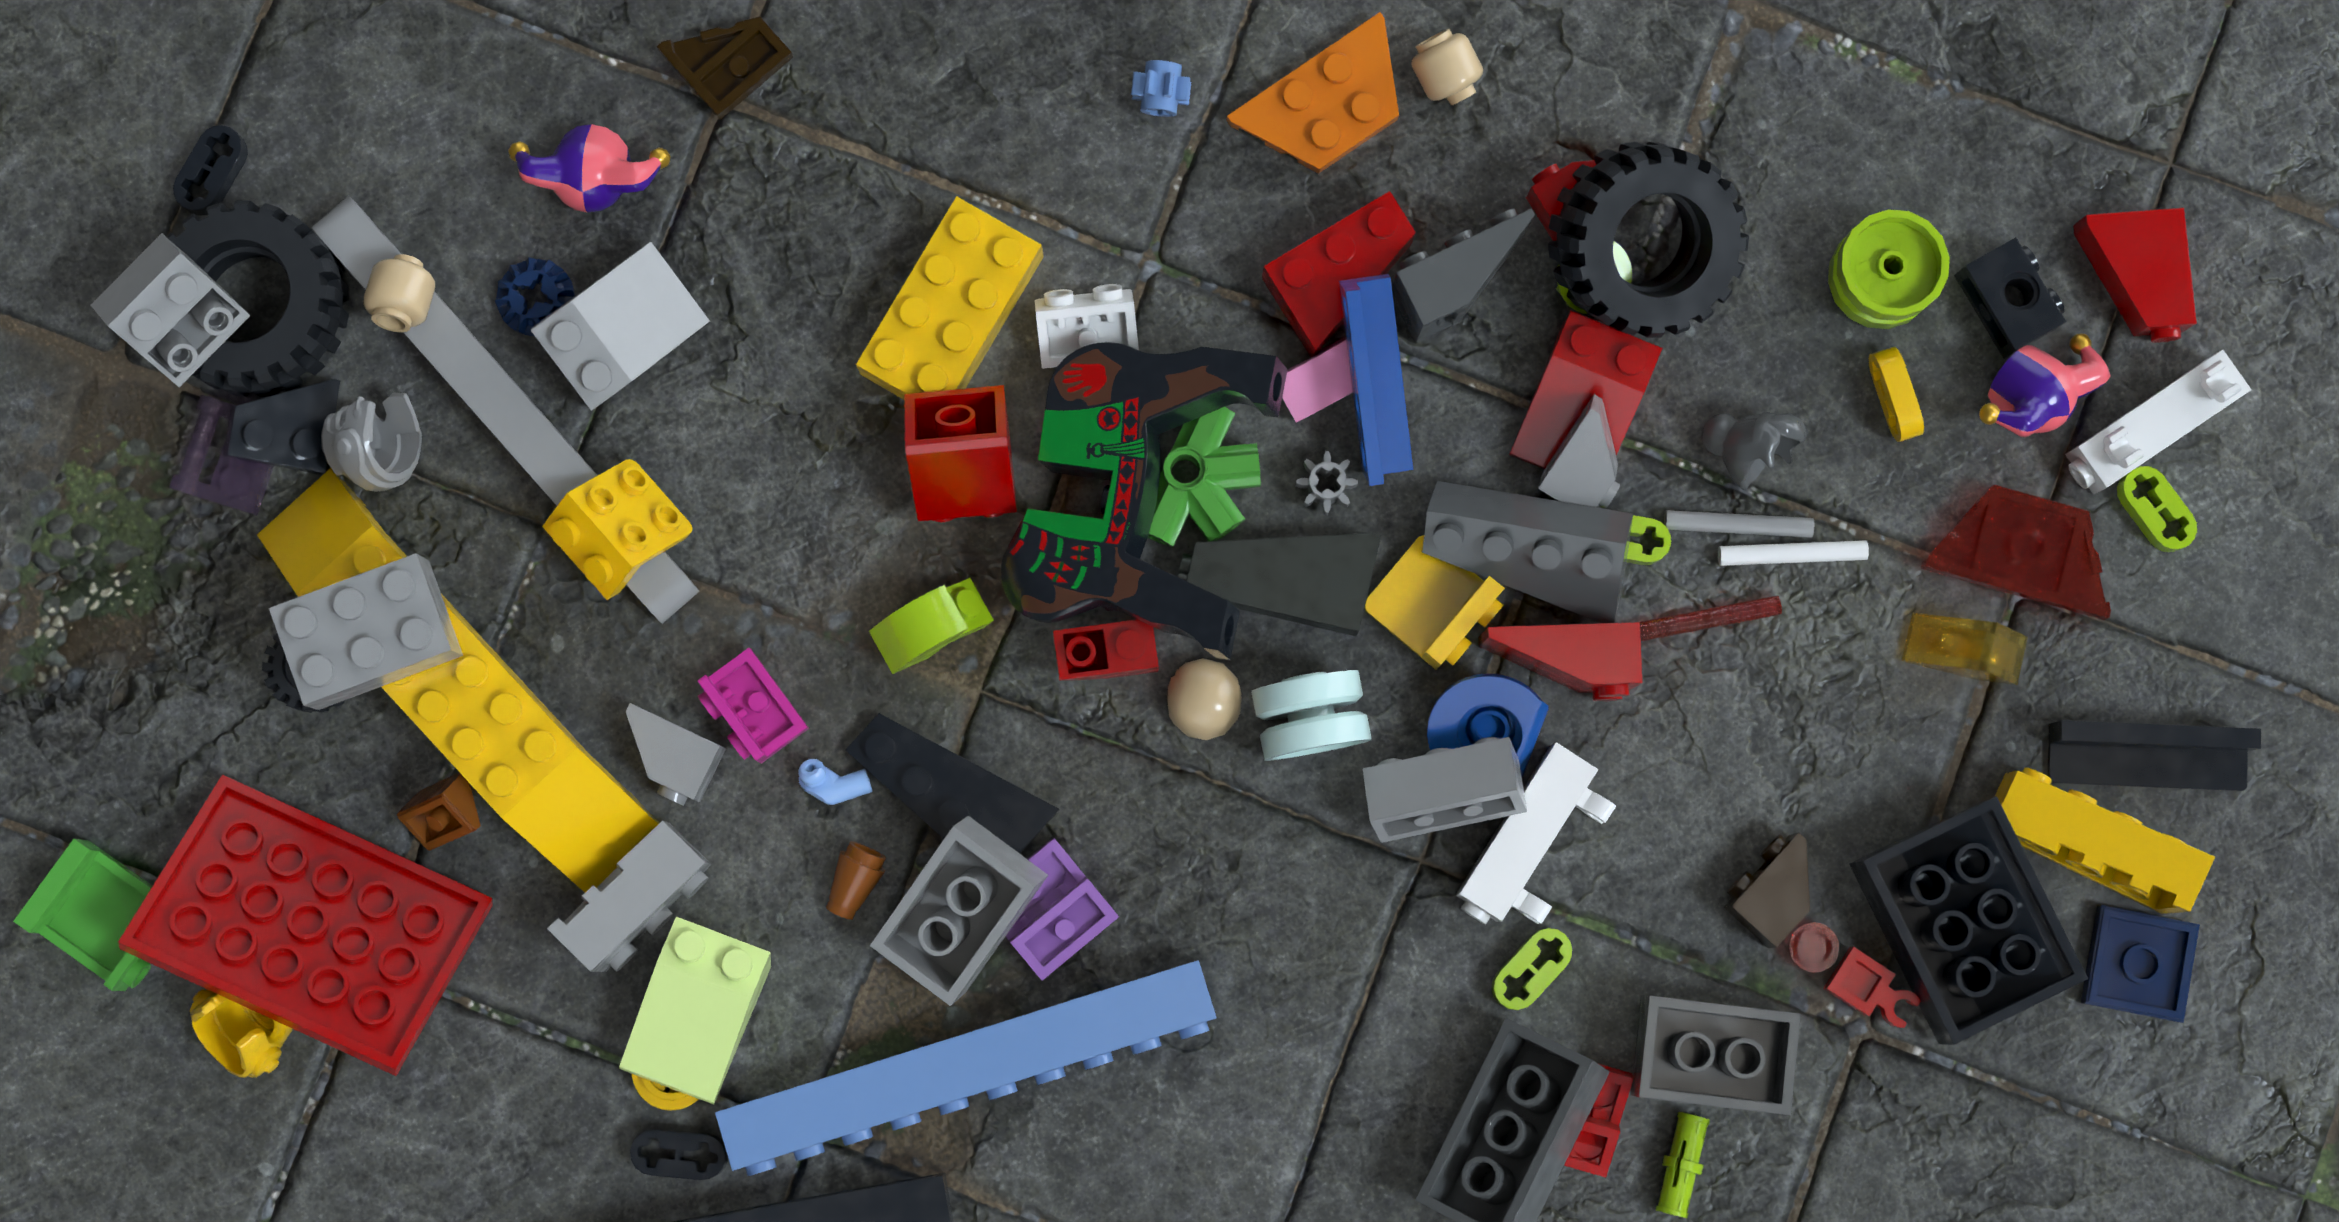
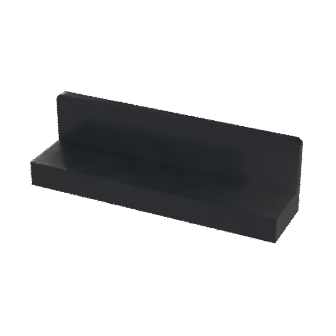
(2150, 755)

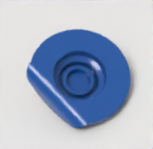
(1487, 708)

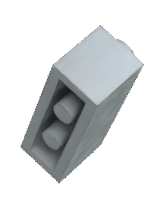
(1444, 789)

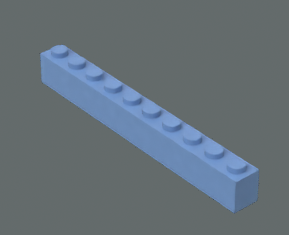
(964, 1066)

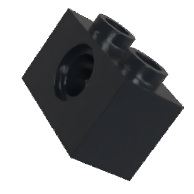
(2007, 324)

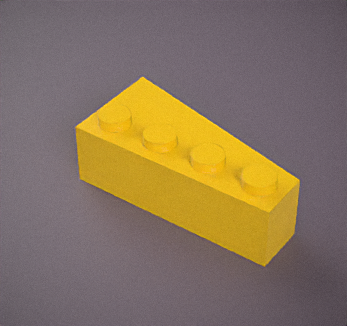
(2103, 843)

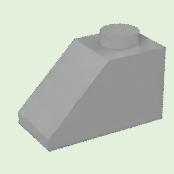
(1585, 462)
(674, 755)

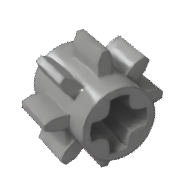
(1325, 469)

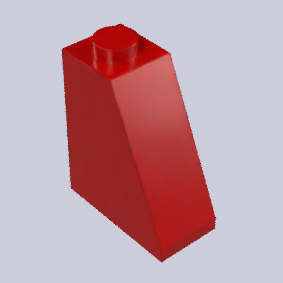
(2143, 268)

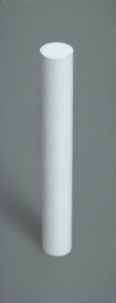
(1793, 553)

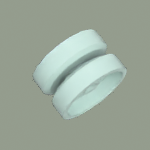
(1310, 707)

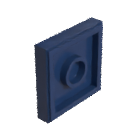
(2140, 963)

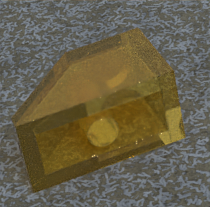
(1965, 647)

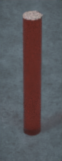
(1710, 618)

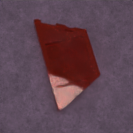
(2025, 550)

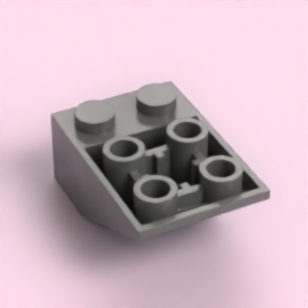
(1443, 287)

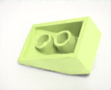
(695, 1010)

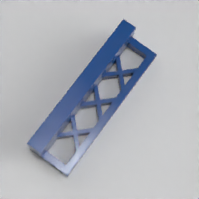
(1376, 376)

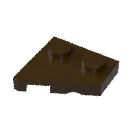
(727, 62)

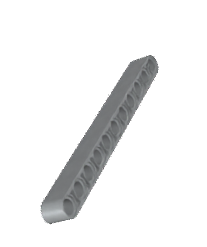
(494, 397)

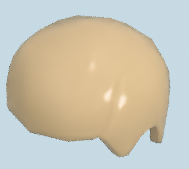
(1204, 699)

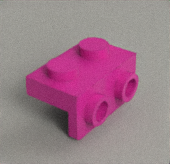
(752, 706)

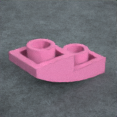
(1318, 381)

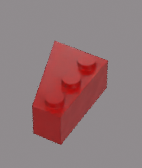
(1355, 247)

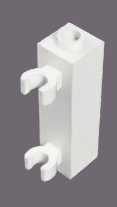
(2156, 423)
(1524, 838)

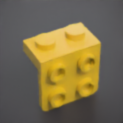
(616, 525)
(1433, 605)

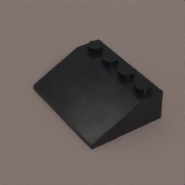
(1968, 922)

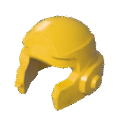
(236, 1035)

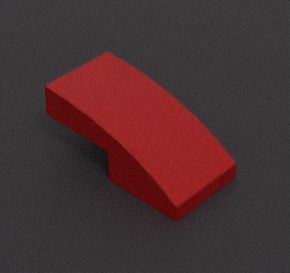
(1601, 1130)

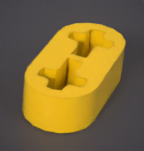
(1896, 394)

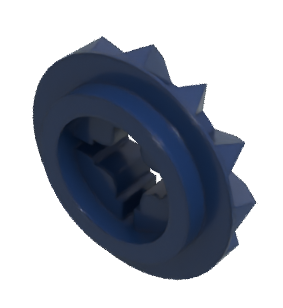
(526, 274)

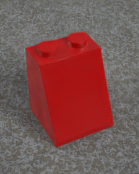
(959, 453)

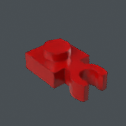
(1865, 984)

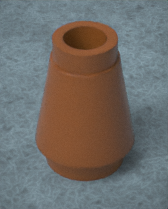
(854, 879)

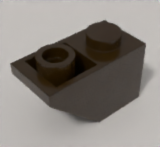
(1776, 894)

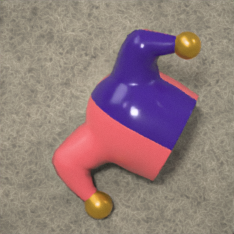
(588, 168)
(2040, 392)

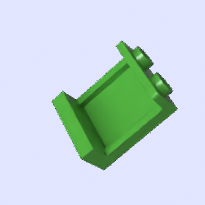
(86, 910)

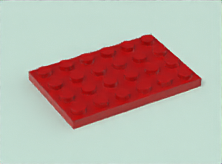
(307, 924)

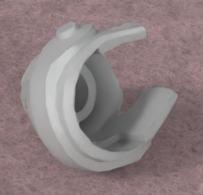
(370, 449)

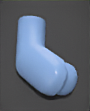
(829, 786)

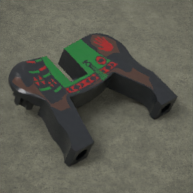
(1106, 425)

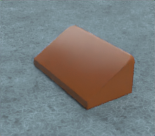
(441, 812)

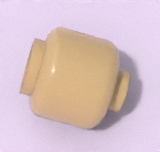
(1447, 67)
(399, 293)

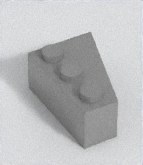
(632, 900)

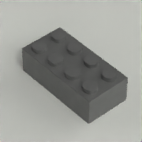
(1513, 1130)

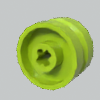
(1894, 241)

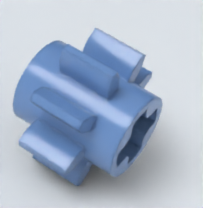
(1161, 88)

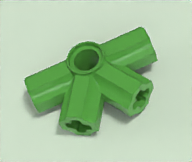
(1205, 497)

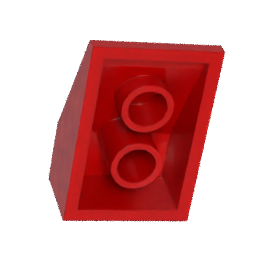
(1585, 362)
(1578, 656)

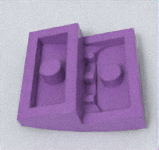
(1060, 915)

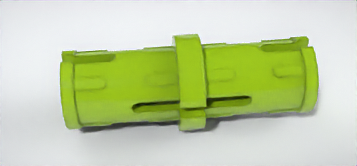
(1682, 1165)

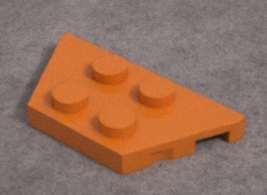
(1328, 101)

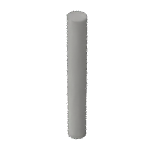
(1739, 523)

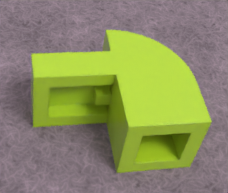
(930, 624)

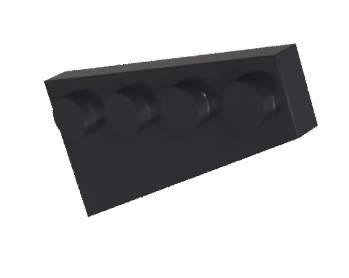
(946, 786)

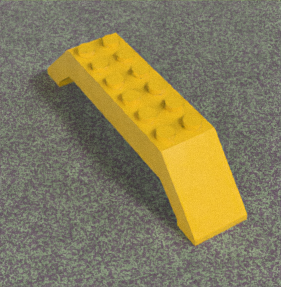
(473, 704)

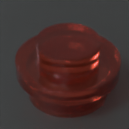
(1813, 947)

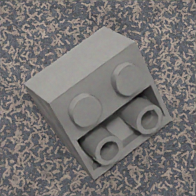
(169, 310)

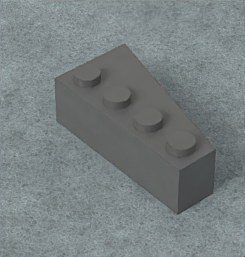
(1533, 545)

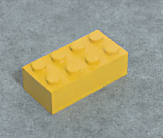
(951, 304)

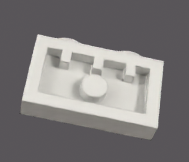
(1079, 320)

